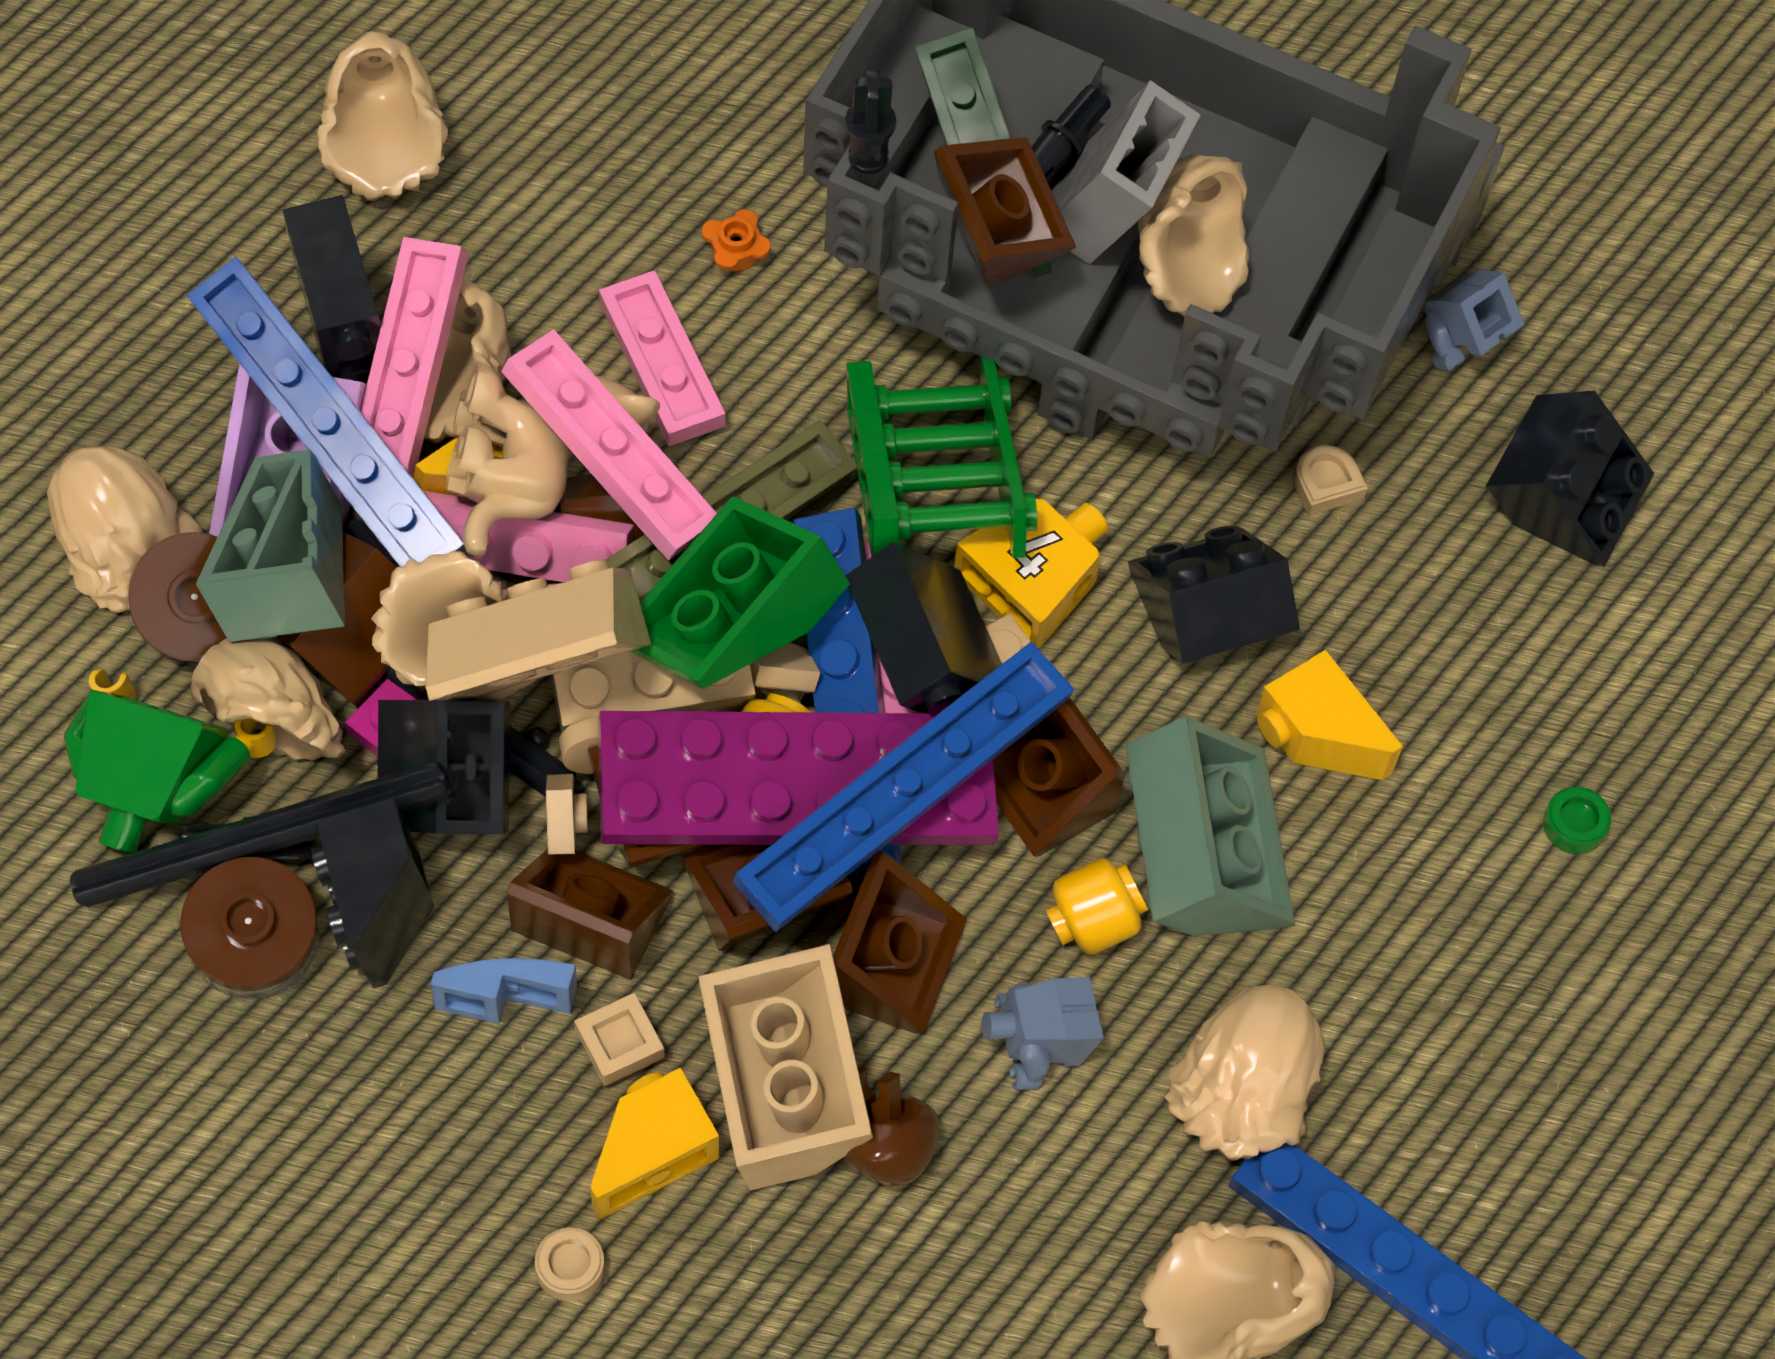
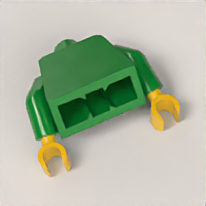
(151, 759)

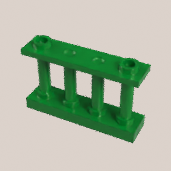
(886, 481)

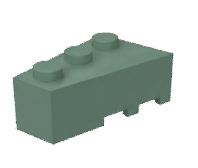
(278, 553)

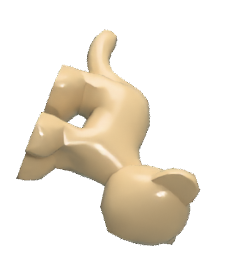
(533, 460)

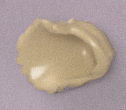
(380, 119)
(1197, 235)
(475, 335)
(107, 514)
(419, 597)
(271, 686)
(1249, 1073)
(1236, 1291)

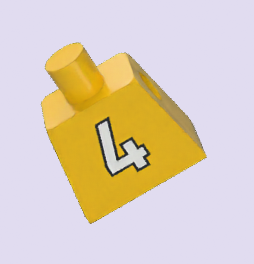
(1047, 582)

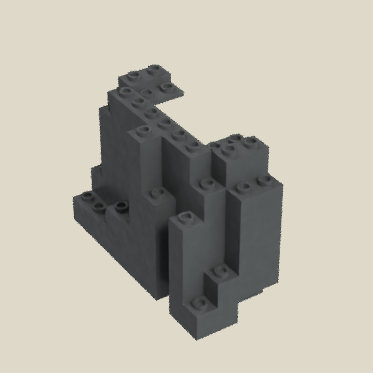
(1343, 213)

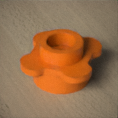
(736, 254)

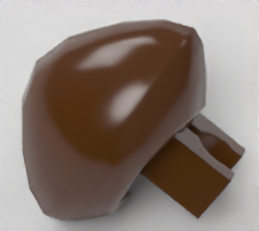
(902, 1132)

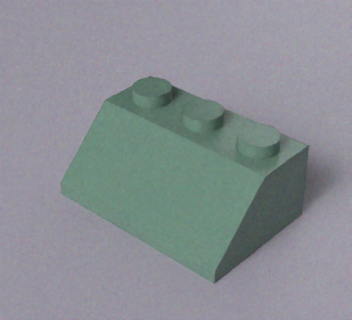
(1208, 831)

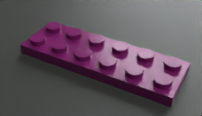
(760, 776)

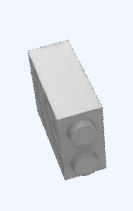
(1124, 169)

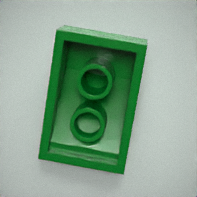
(738, 594)

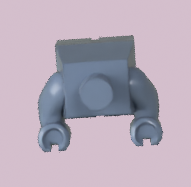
(1470, 314)
(1045, 1026)

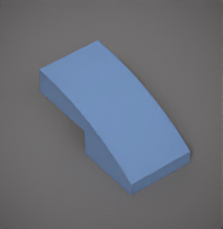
(483, 987)

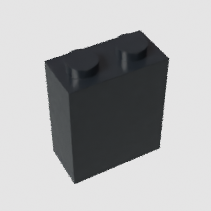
(334, 286)
(923, 627)

